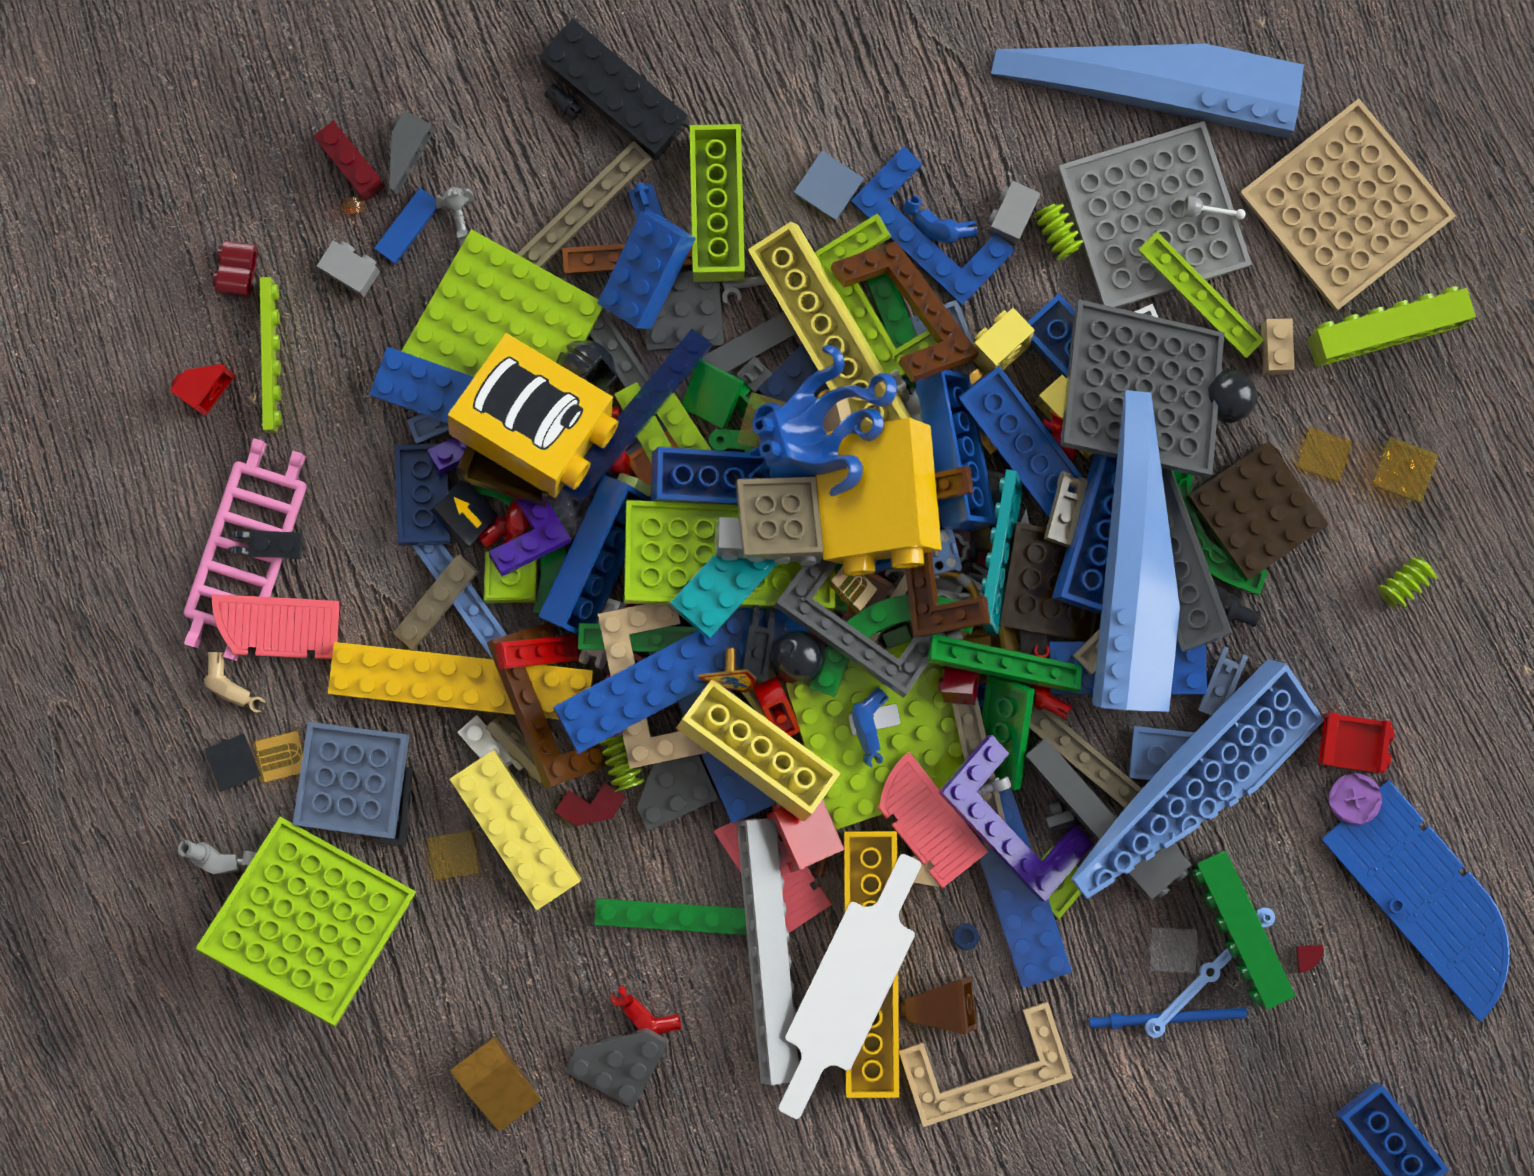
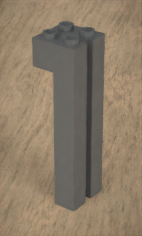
(1148, 876)

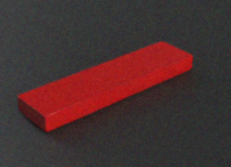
(537, 652)

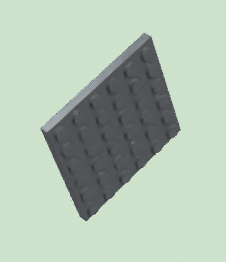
(1149, 354)

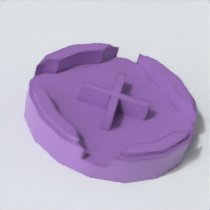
(1355, 799)

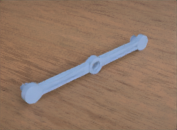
(1156, 1026)

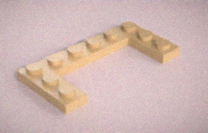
(616, 632)
(940, 1106)

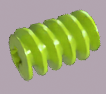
(1058, 230)
(1406, 582)
(619, 759)

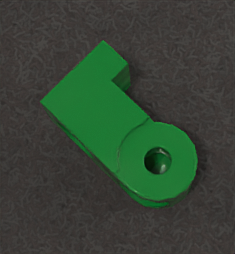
(727, 441)

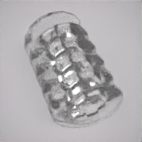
(567, 513)

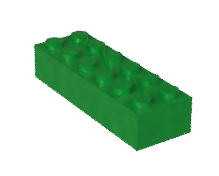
(1243, 930)

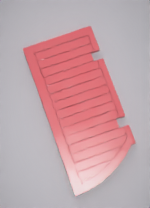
(277, 625)
(929, 822)
(799, 897)

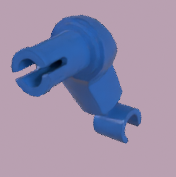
(938, 229)
(865, 726)

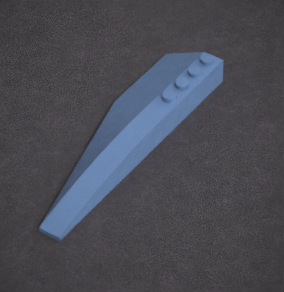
(1170, 78)
(1140, 575)
(1211, 771)

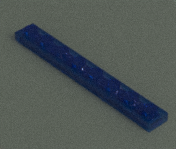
(642, 410)

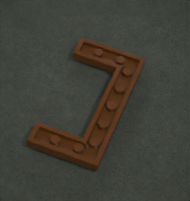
(952, 346)
(926, 614)
(550, 764)

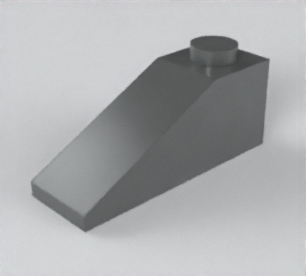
(407, 144)

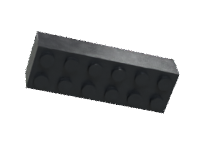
(614, 89)

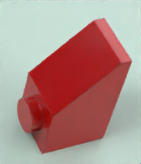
(776, 706)

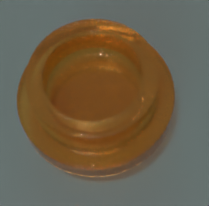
(352, 205)

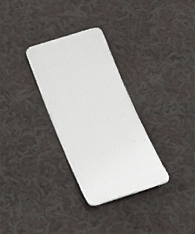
(883, 717)

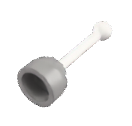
(1194, 206)

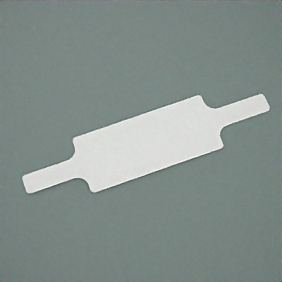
(850, 986)

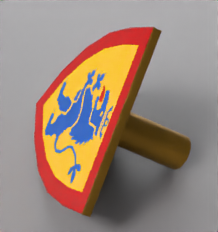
(733, 677)

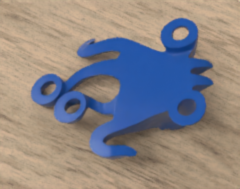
(795, 435)

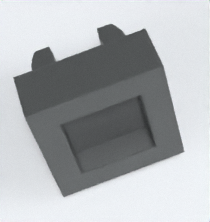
(754, 374)
(1058, 820)

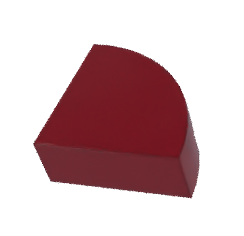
(1308, 956)

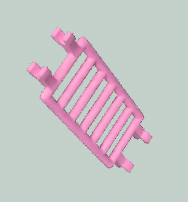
(223, 515)

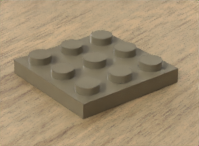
(779, 517)

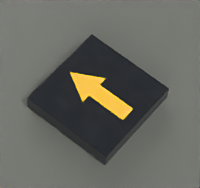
(464, 513)

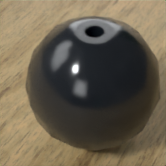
(1233, 394)
(797, 657)

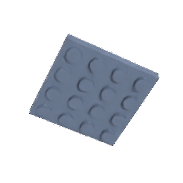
(351, 780)

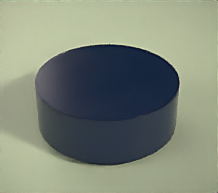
(965, 936)

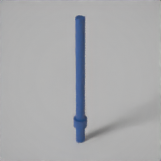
(1116, 1021)

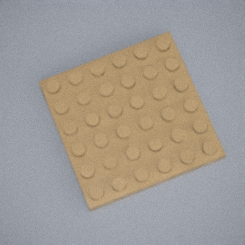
(1347, 204)

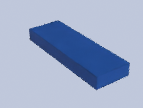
(407, 226)

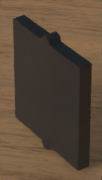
(232, 762)

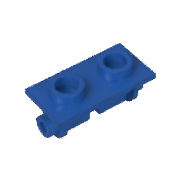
(644, 199)

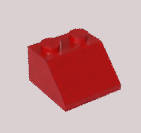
(202, 386)

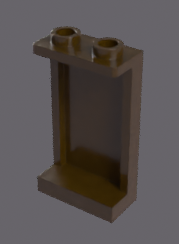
(486, 473)

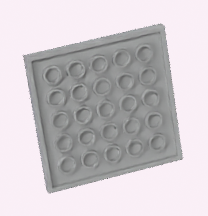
(1142, 190)

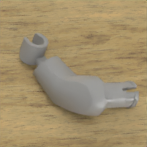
(211, 860)

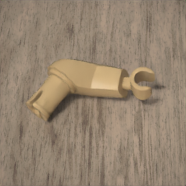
(223, 686)

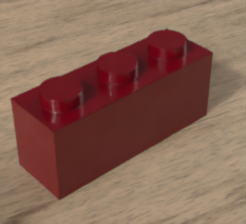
(349, 161)

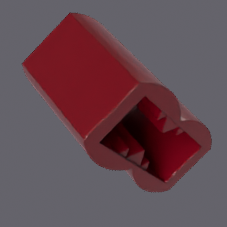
(235, 269)

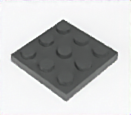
(687, 308)

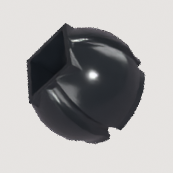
(583, 357)

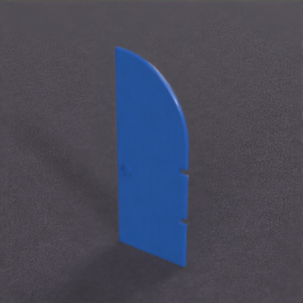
(1427, 899)

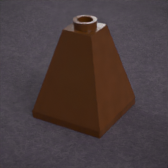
(944, 1007)

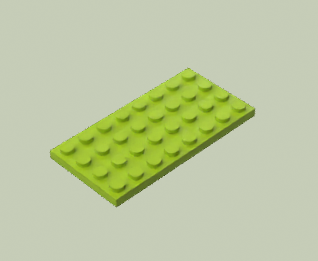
(675, 540)

